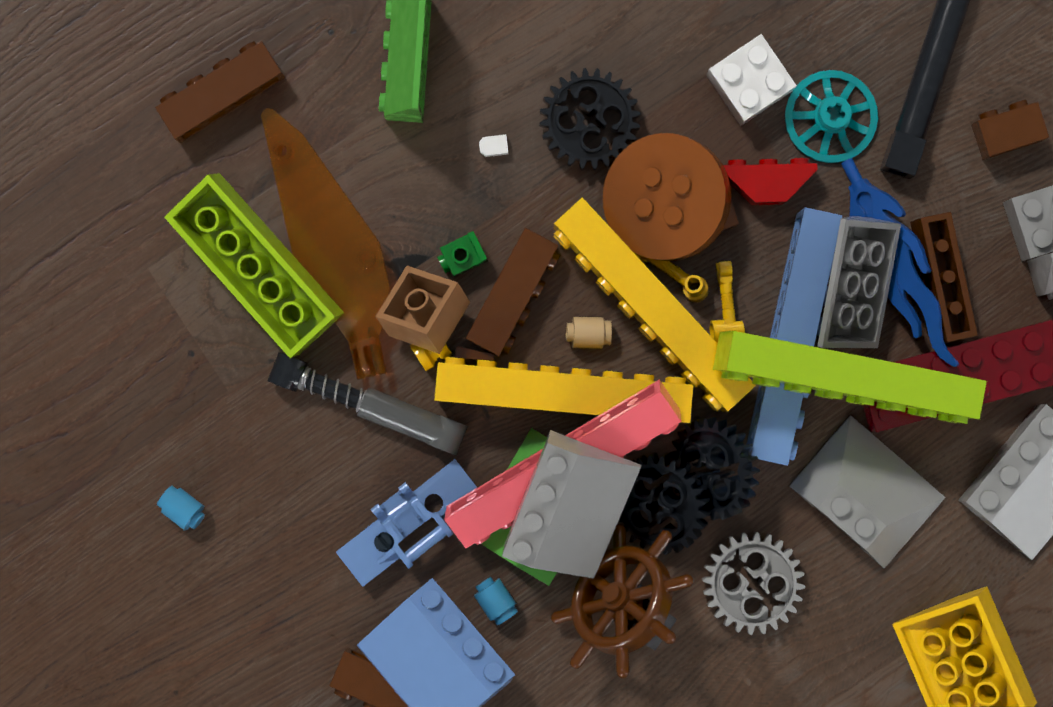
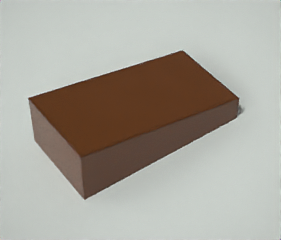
(473, 354)

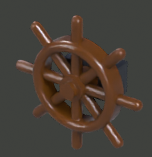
(625, 601)

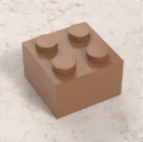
(423, 309)

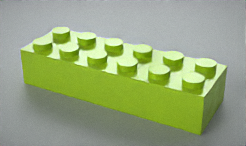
(254, 264)

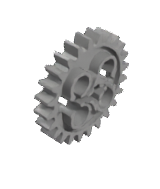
(732, 601)

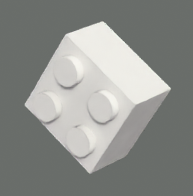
(750, 79)

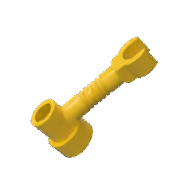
(683, 278)
(729, 322)

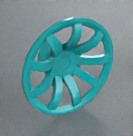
(831, 116)

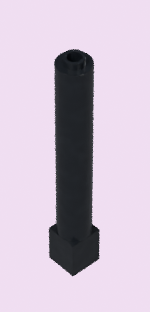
(908, 139)

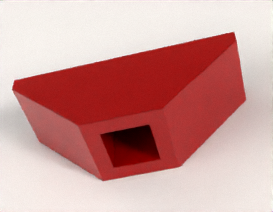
(769, 181)

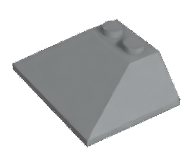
(867, 491)

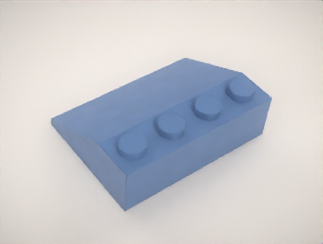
(435, 653)

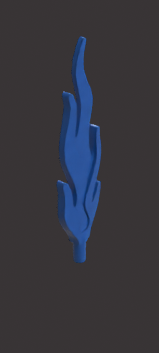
(872, 202)

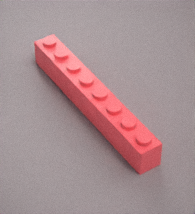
(616, 431)

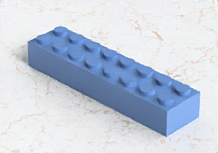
(796, 321)

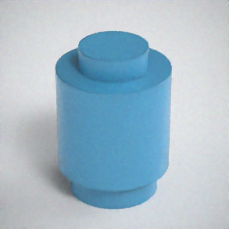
(181, 508)
(495, 600)

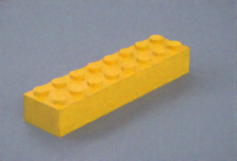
(649, 302)
(547, 388)

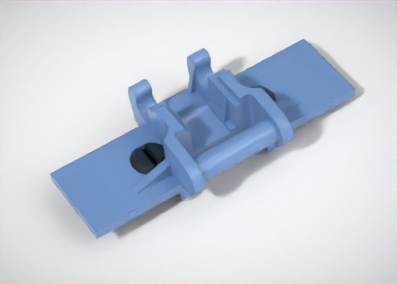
(398, 517)

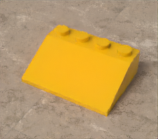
(964, 654)

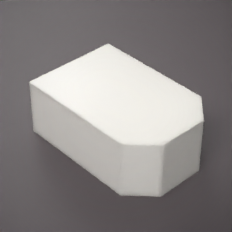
(493, 145)

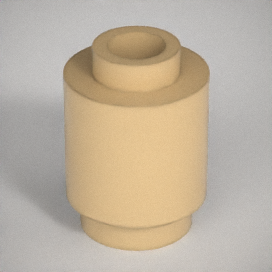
(589, 332)

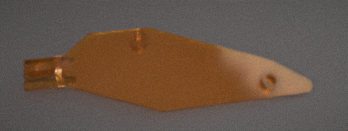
(330, 241)

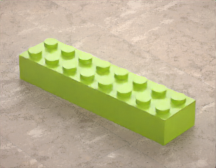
(854, 376)

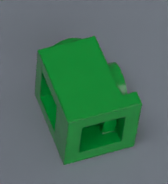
(474, 257)

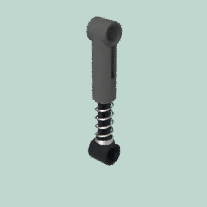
(371, 405)

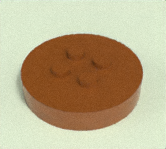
(667, 197)

